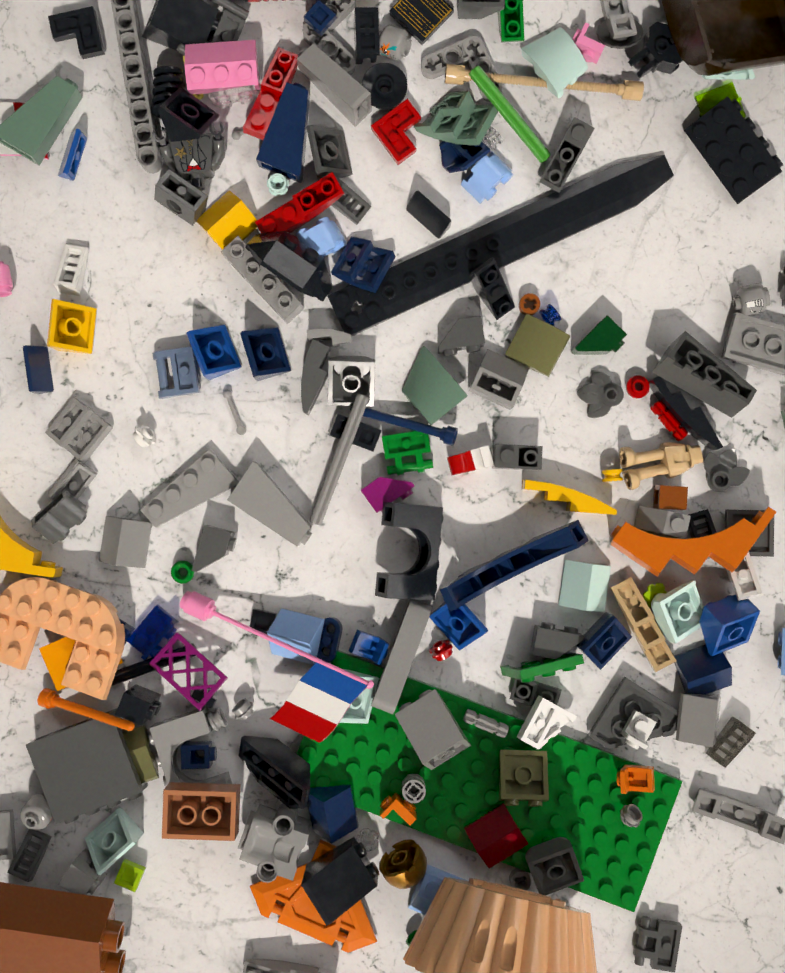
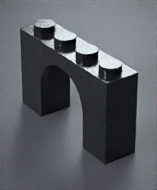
(421, 578)

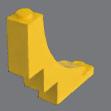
(21, 557)

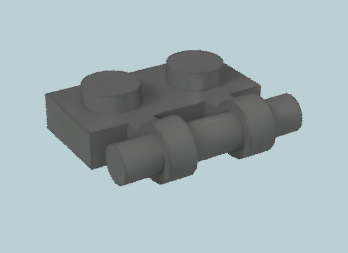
(665, 944)

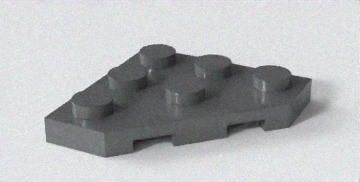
(619, 708)

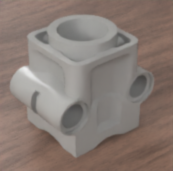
(274, 841)

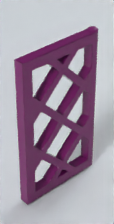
(207, 666)

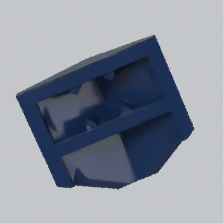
(461, 157)

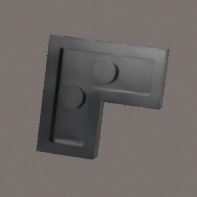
(80, 25)

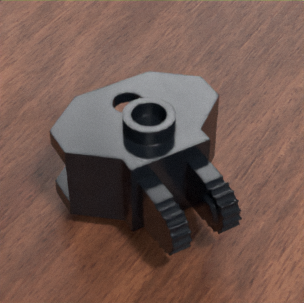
(657, 51)

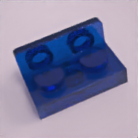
(152, 632)

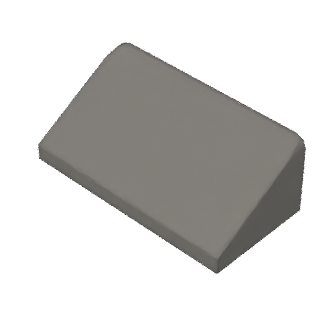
(74, 479)

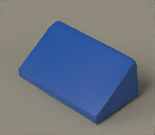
(72, 155)

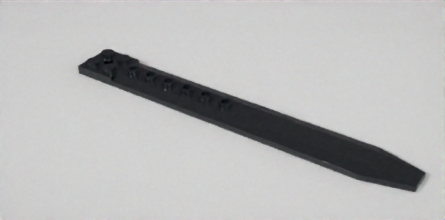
(504, 239)

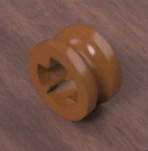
(530, 297)

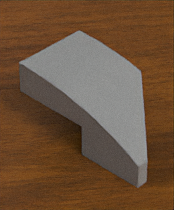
(337, 337)

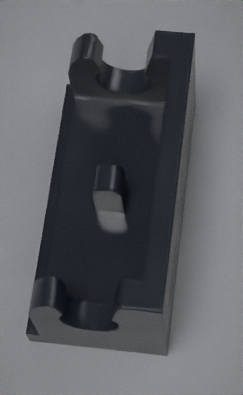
(366, 34)

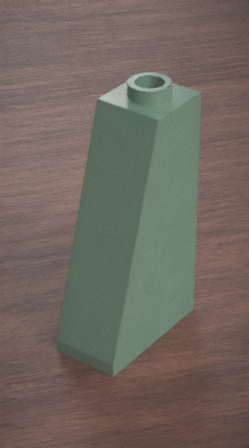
(40, 120)

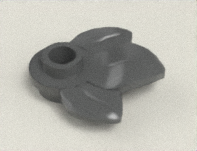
(596, 395)
(726, 468)

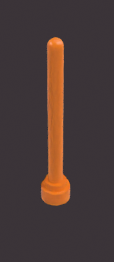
(49, 699)

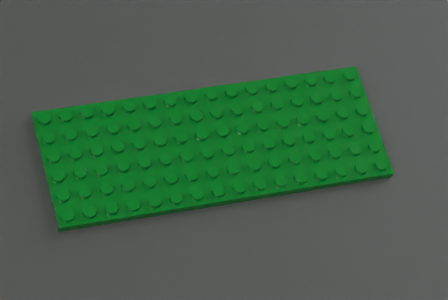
(581, 789)

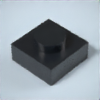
(262, 620)
(199, 695)

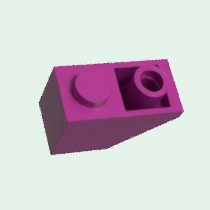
(386, 490)

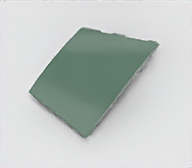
(458, 120)
(432, 387)

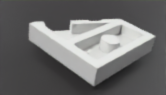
(543, 722)

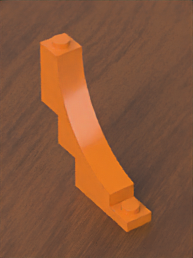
(724, 547)

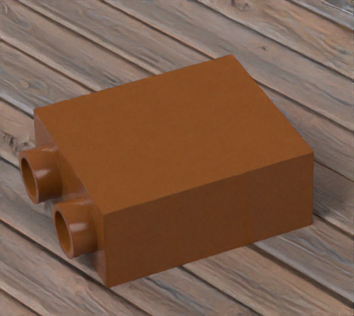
(58, 932)

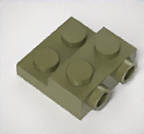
(523, 777)

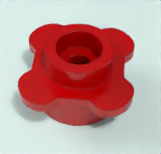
(441, 650)

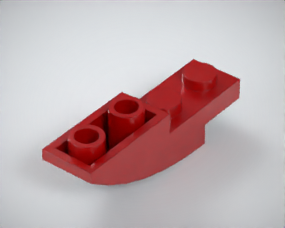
(278, 74)
(303, 206)

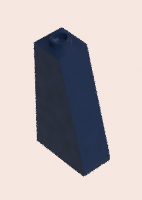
(287, 134)

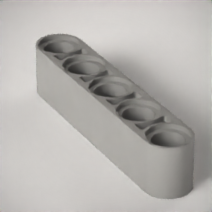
(401, 656)

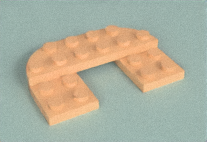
(68, 612)

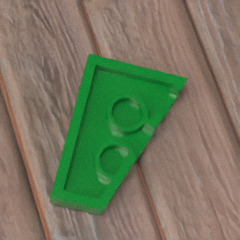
(530, 669)

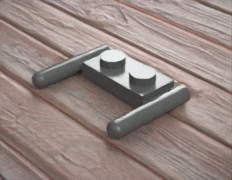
(229, 24)

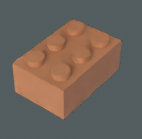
(201, 811)

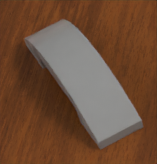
(618, 19)
(740, 814)

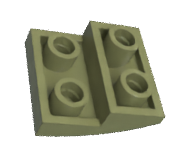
(537, 345)

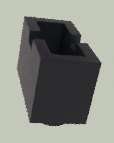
(139, 704)

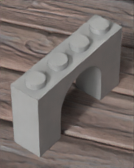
(168, 736)

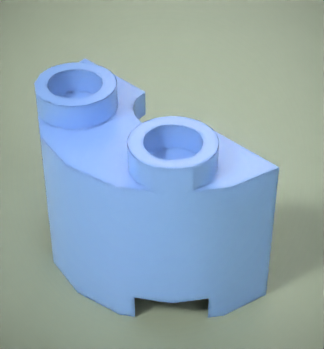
(486, 176)
(323, 237)

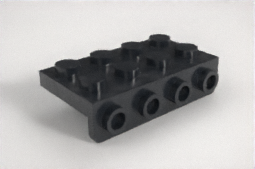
(734, 149)

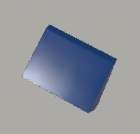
(214, 351)
(459, 625)

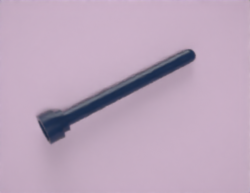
(446, 434)

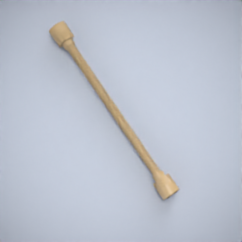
(628, 90)

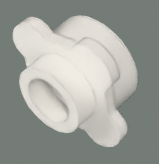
(144, 435)

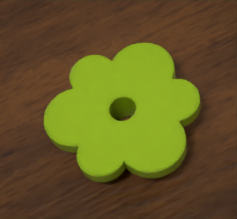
(653, 590)

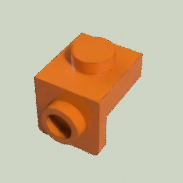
(636, 778)
(402, 807)

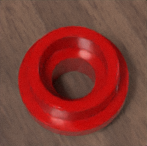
(630, 386)

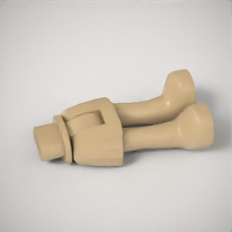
(673, 457)

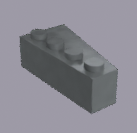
(704, 376)

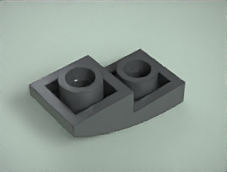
(528, 692)

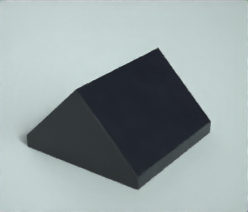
(185, 116)

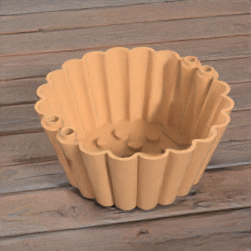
(500, 930)

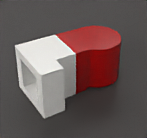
(470, 460)

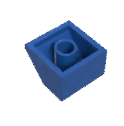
(727, 623)

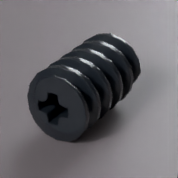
(164, 85)

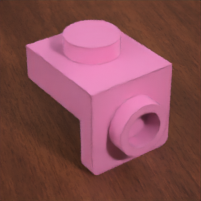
(588, 47)

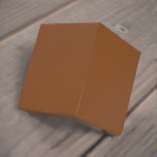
(670, 497)

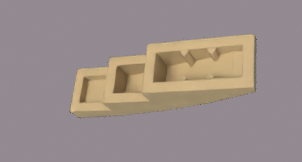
(643, 624)

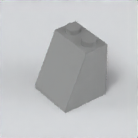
(432, 729)

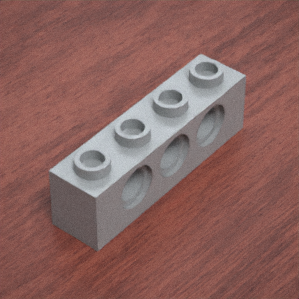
(262, 280)

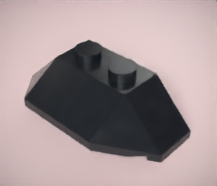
(292, 262)
(277, 769)

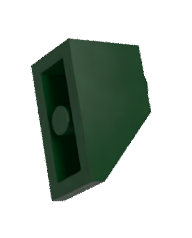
(601, 339)

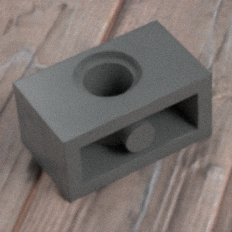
(180, 197)

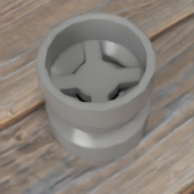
(413, 783)

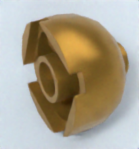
(404, 865)

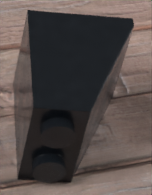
(180, 22)
(339, 879)

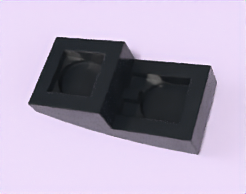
(365, 437)

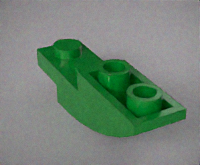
(511, 21)

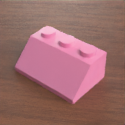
(221, 66)

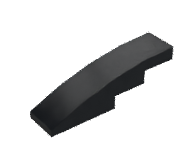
(692, 420)

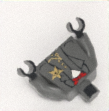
(194, 158)

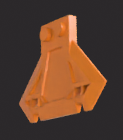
(302, 915)

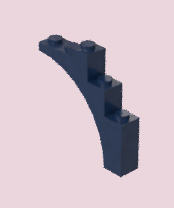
(512, 563)

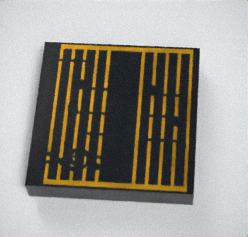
(421, 17)

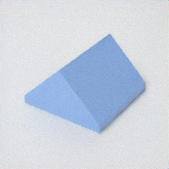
(298, 631)

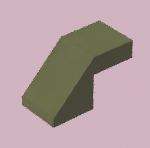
(142, 756)

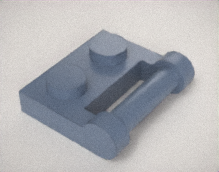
(183, 371)

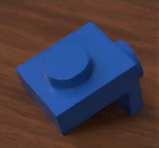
(369, 646)

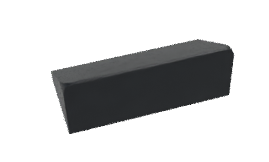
(428, 214)

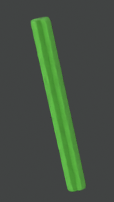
(509, 114)

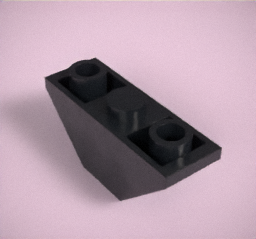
(492, 288)

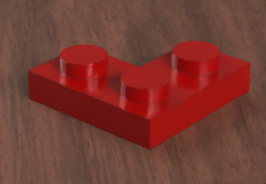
(391, 131)

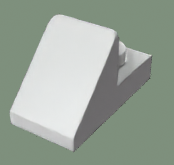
(745, 580)

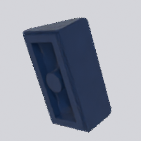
(38, 369)

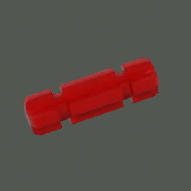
(669, 420)

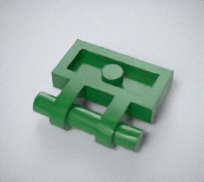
(403, 445)

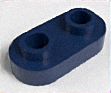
(329, 639)

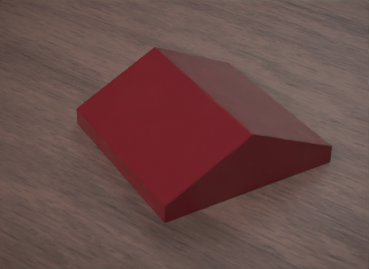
(496, 836)

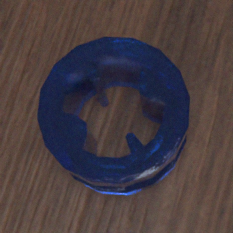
(550, 315)

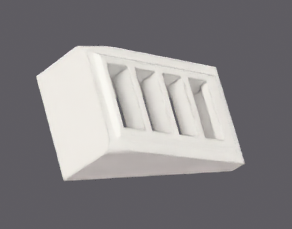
(66, 283)

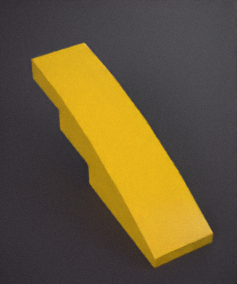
(575, 500)

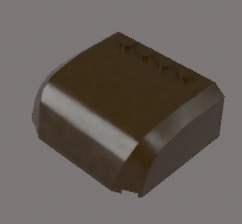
(727, 34)

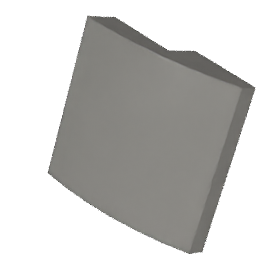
(79, 430)

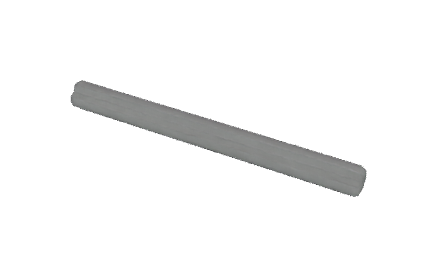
(339, 459)

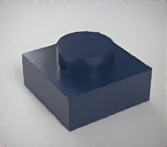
(319, 17)

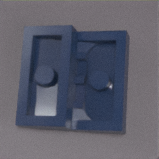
(363, 264)

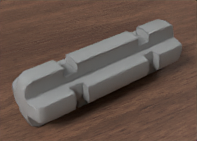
(486, 723)

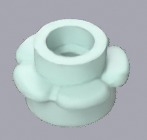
(273, 180)

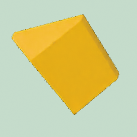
(227, 220)
(71, 327)

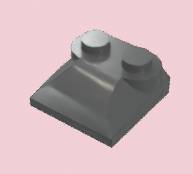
(350, 377)
(553, 865)

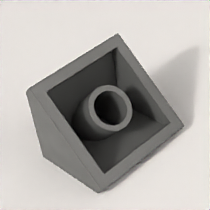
(329, 151)

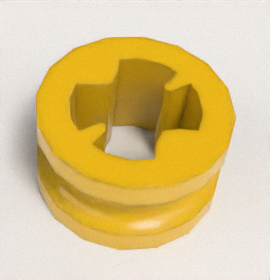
(612, 475)

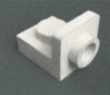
(638, 730)

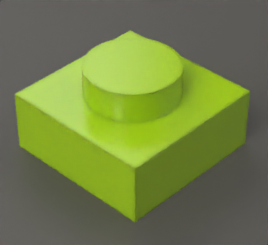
(129, 875)

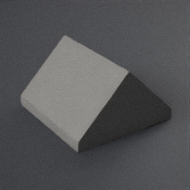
(125, 542)
(698, 719)

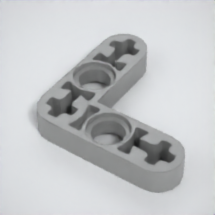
(345, 55)
(465, 58)

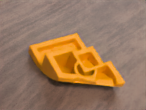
(56, 657)

